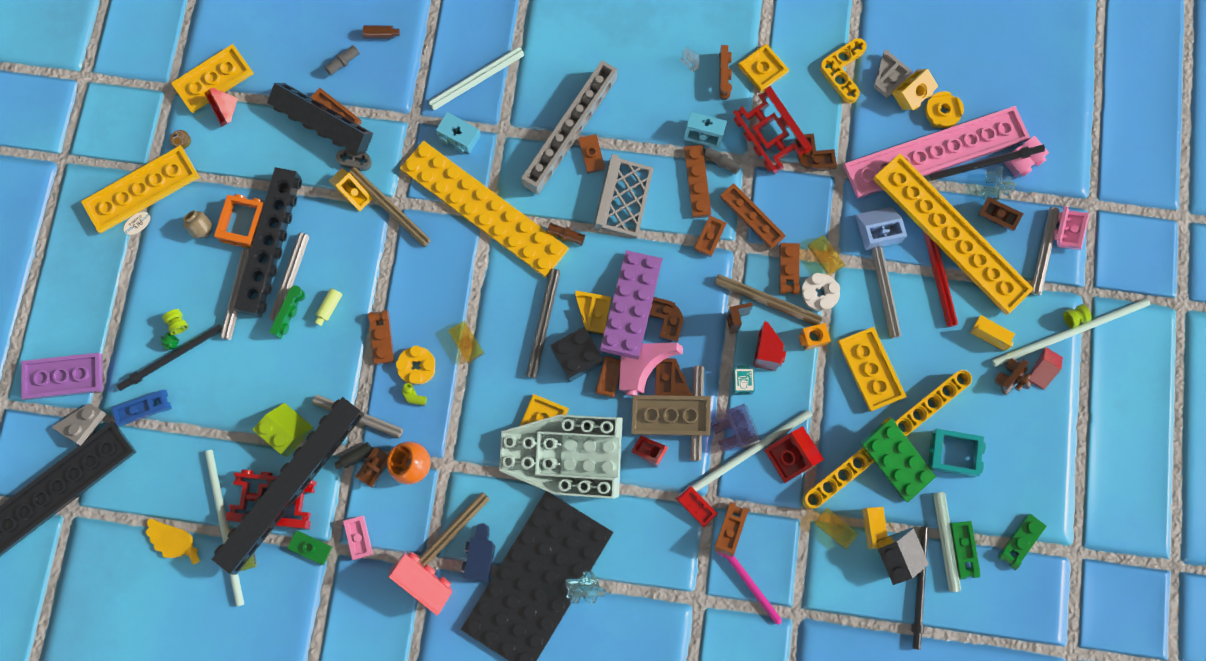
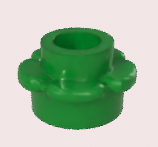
(169, 341)

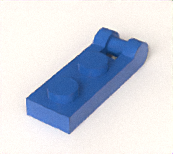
(141, 408)

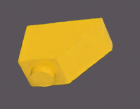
(350, 189)

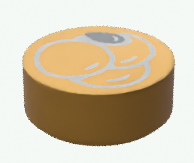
(181, 138)

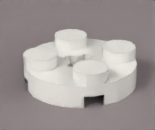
(809, 293)

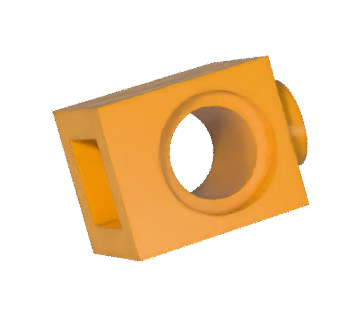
(821, 332)

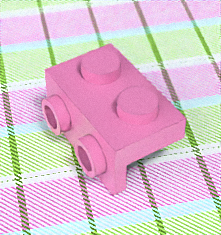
(1071, 229)

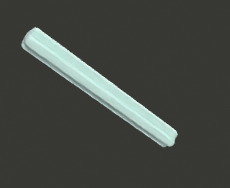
(947, 542)

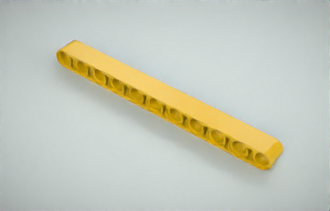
(910, 423)

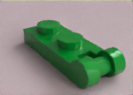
(287, 311)
(1022, 541)
(965, 549)

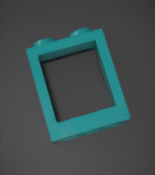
(936, 448)

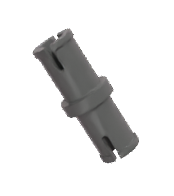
(341, 60)
(722, 160)

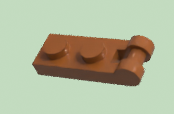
(724, 73)
(789, 268)
(381, 338)
(731, 529)

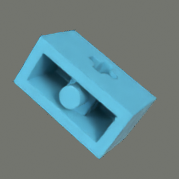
(453, 125)
(705, 130)

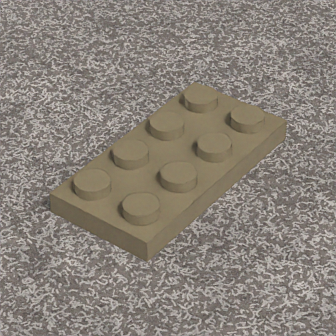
(671, 415)

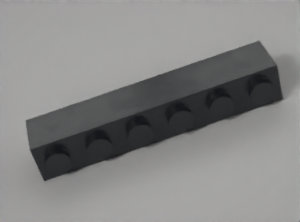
(320, 118)

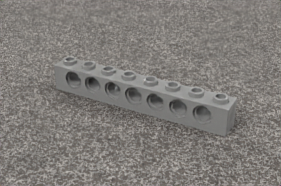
(569, 127)

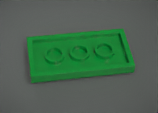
(897, 459)

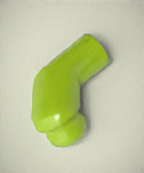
(411, 396)

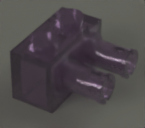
(743, 426)

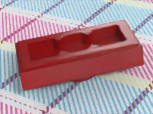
(696, 506)

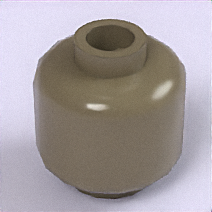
(197, 224)

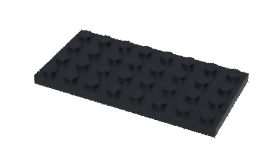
(529, 586)

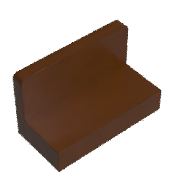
(734, 314)

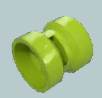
(1079, 315)
(175, 322)

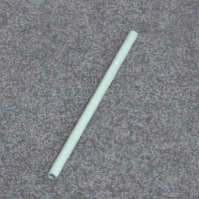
(1071, 332)

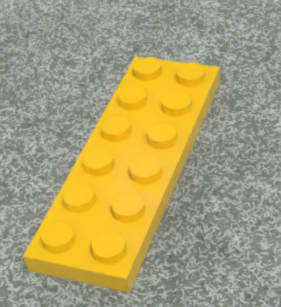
(140, 189)

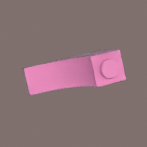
(635, 372)

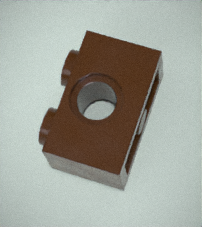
(1000, 214)

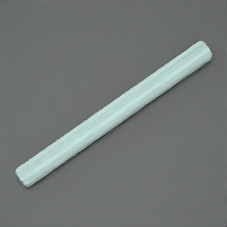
(476, 78)

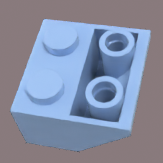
(881, 228)

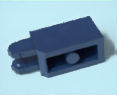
(480, 555)

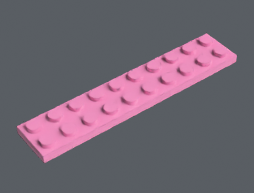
(942, 149)

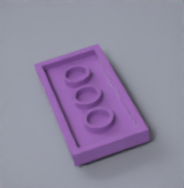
(61, 376)

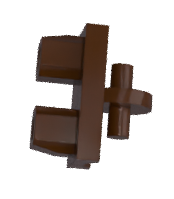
(1018, 370)
(373, 467)

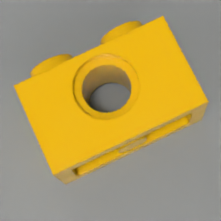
(915, 89)

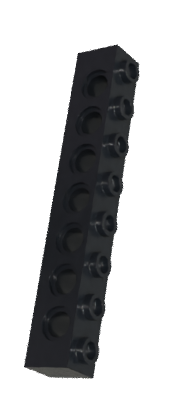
(280, 179)

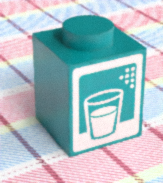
(743, 380)

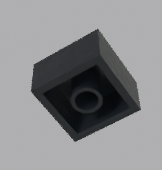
(577, 354)

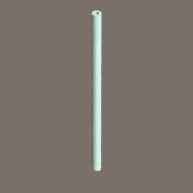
(751, 451)
(222, 520)

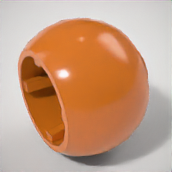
(408, 462)

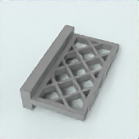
(609, 189)

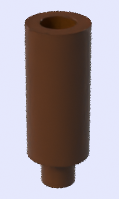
(380, 32)

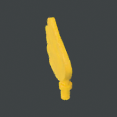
(171, 541)

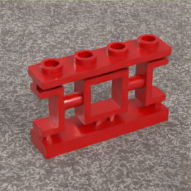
(783, 122)
(234, 516)

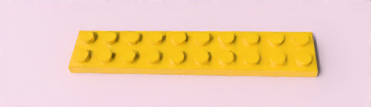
(484, 209)
(953, 234)

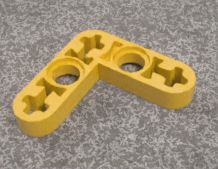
(838, 65)

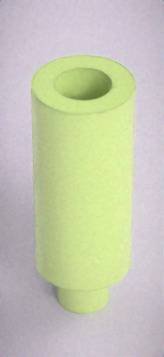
(327, 306)

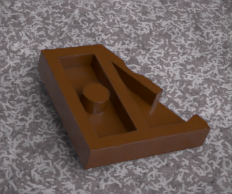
(670, 380)

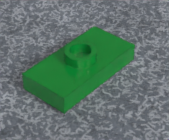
(310, 547)

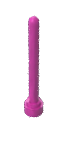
(753, 588)

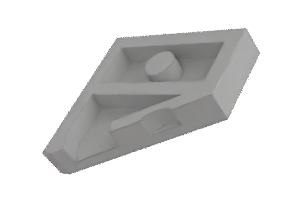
(890, 74)
(80, 423)

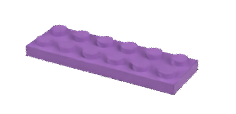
(631, 305)

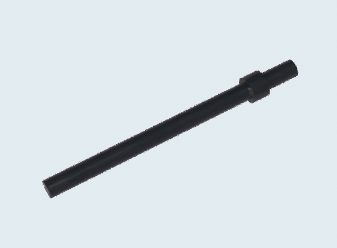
(1023, 153)
(137, 377)
(917, 627)

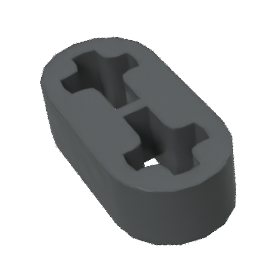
(353, 163)

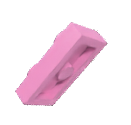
(358, 537)

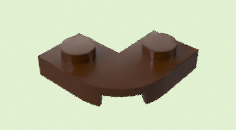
(816, 160)
(672, 317)

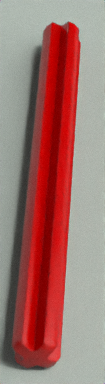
(941, 282)

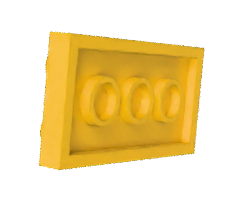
(218, 72)
(871, 369)

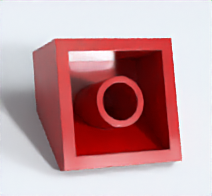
(769, 349)
(793, 454)

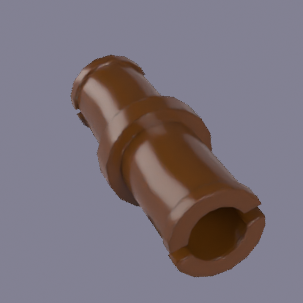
(566, 234)

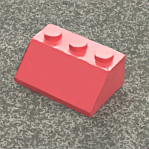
(421, 581)

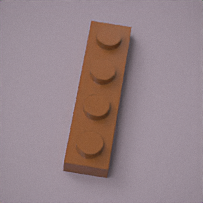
(697, 181)
(752, 216)

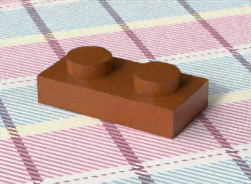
(710, 236)

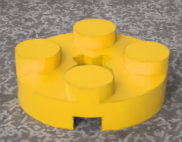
(941, 119)
(415, 376)

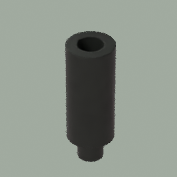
(354, 456)

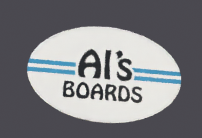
(136, 223)

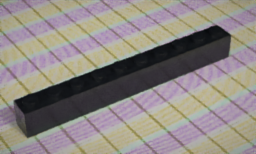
(287, 487)

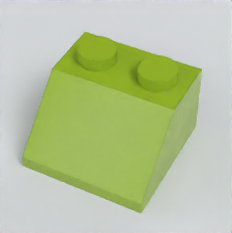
(283, 429)

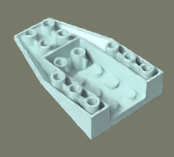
(566, 455)

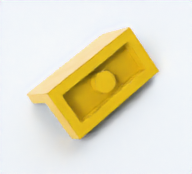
(992, 333)
(874, 525)

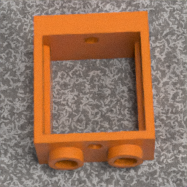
(236, 239)

